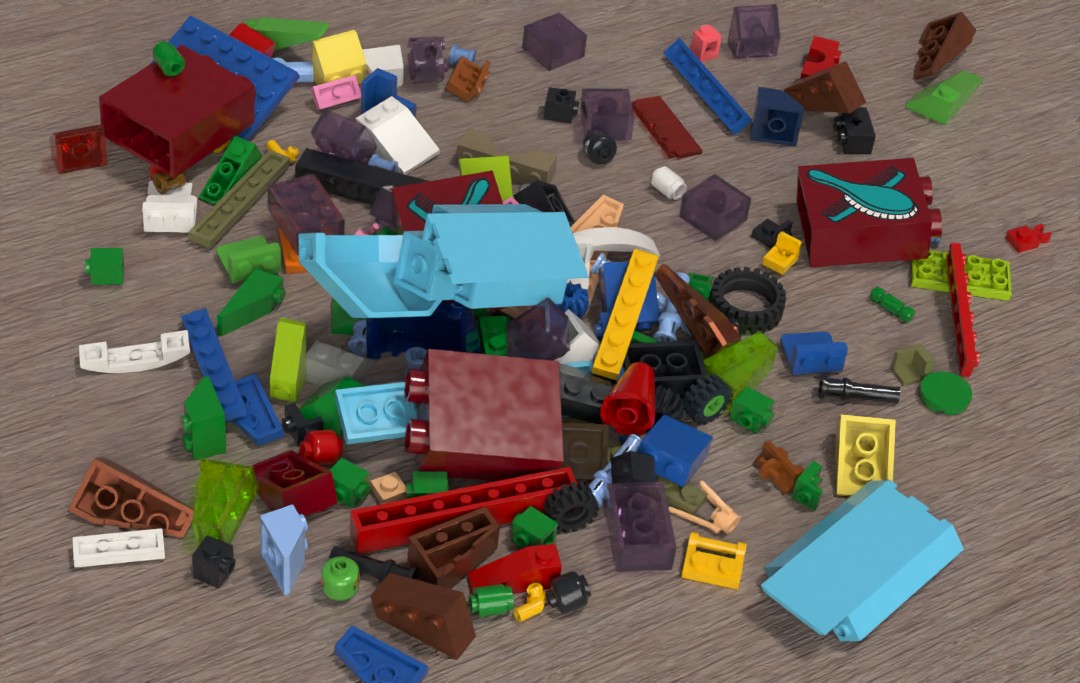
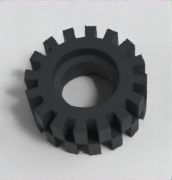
(571, 506)

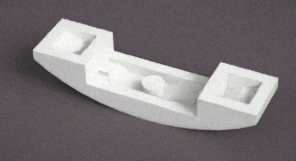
(618, 240)
(135, 357)

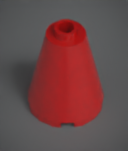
(631, 401)

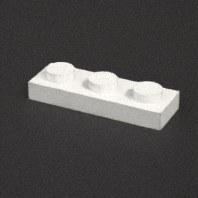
(118, 547)

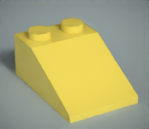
(863, 452)

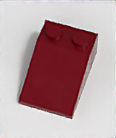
(295, 481)

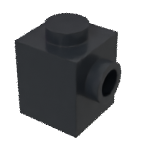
(560, 105)
(632, 468)
(213, 561)

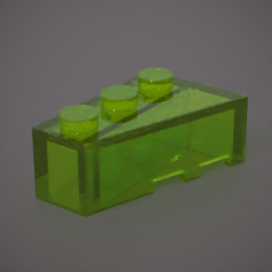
(222, 499)

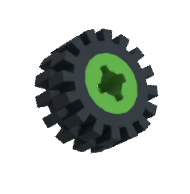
(707, 399)

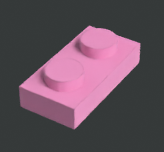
(336, 92)

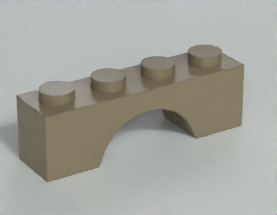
(523, 167)

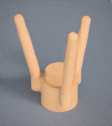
(723, 516)

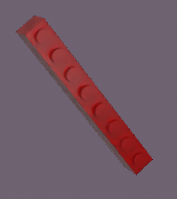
(393, 522)

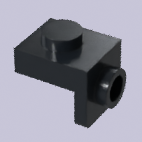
(297, 425)

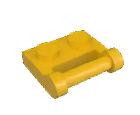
(711, 567)

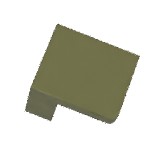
(912, 364)

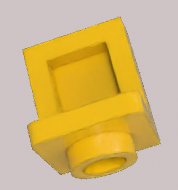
(783, 254)

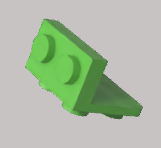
(244, 256)

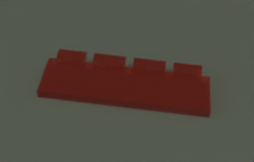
(665, 127)

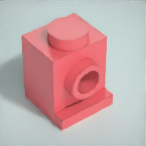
(706, 39)

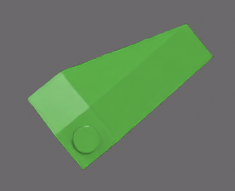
(286, 31)
(945, 97)

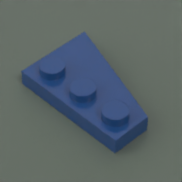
(261, 421)

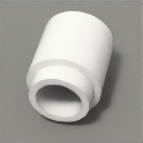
(668, 183)

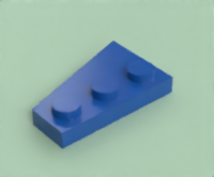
(377, 661)

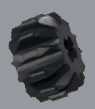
(668, 404)

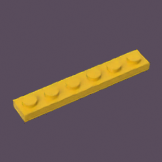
(625, 315)

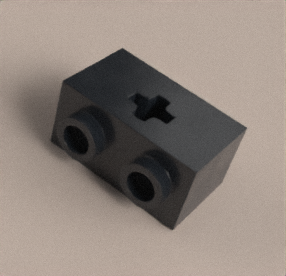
(855, 131)

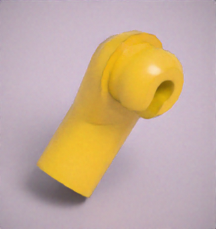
(291, 152)
(534, 604)

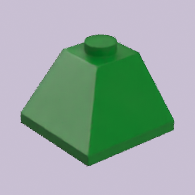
(323, 404)

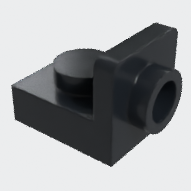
(768, 232)

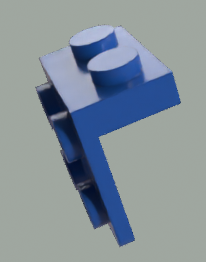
(813, 352)

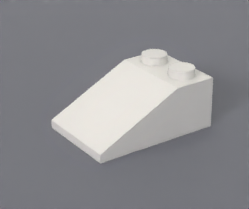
(398, 135)

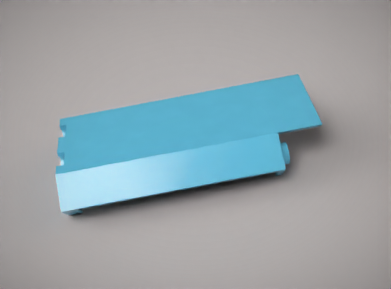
(861, 561)

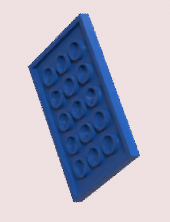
(270, 77)

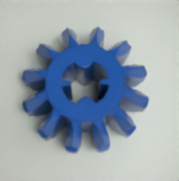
(575, 300)

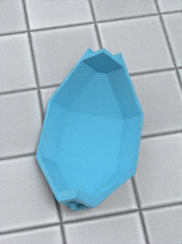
(361, 274)

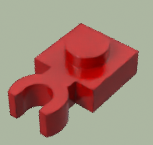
(1026, 239)

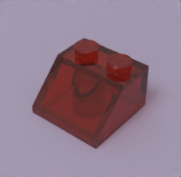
(79, 149)

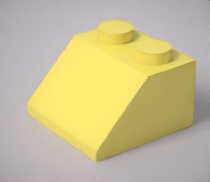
(338, 58)

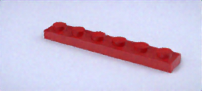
(961, 313)

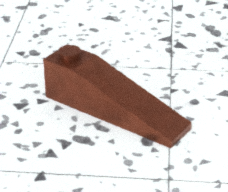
(942, 42)
(702, 319)
(126, 500)

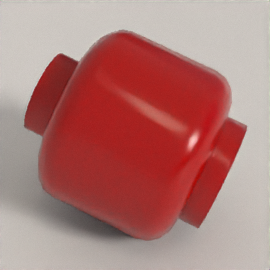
(321, 447)

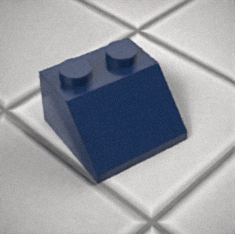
(776, 117)

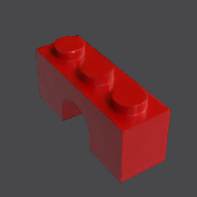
(822, 55)

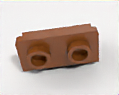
(467, 79)

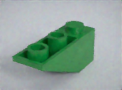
(234, 164)

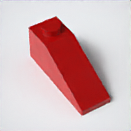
(520, 569)

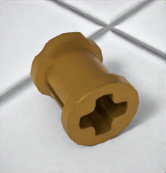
(161, 184)

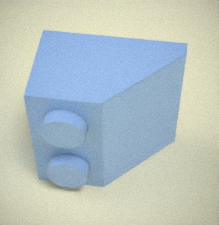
(283, 545)

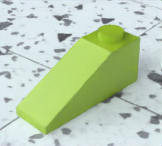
(289, 360)

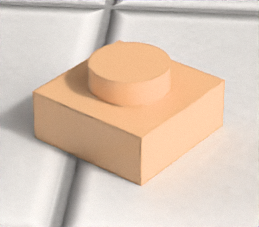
(389, 488)

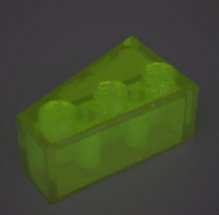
(743, 363)

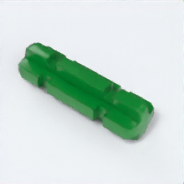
(892, 304)

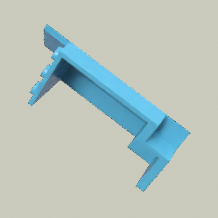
(490, 256)

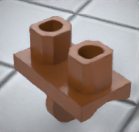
(776, 466)

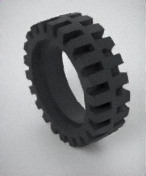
(752, 282)

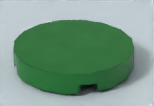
(945, 392)

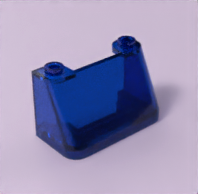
(447, 329)

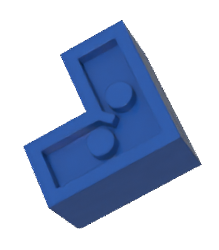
(379, 87)

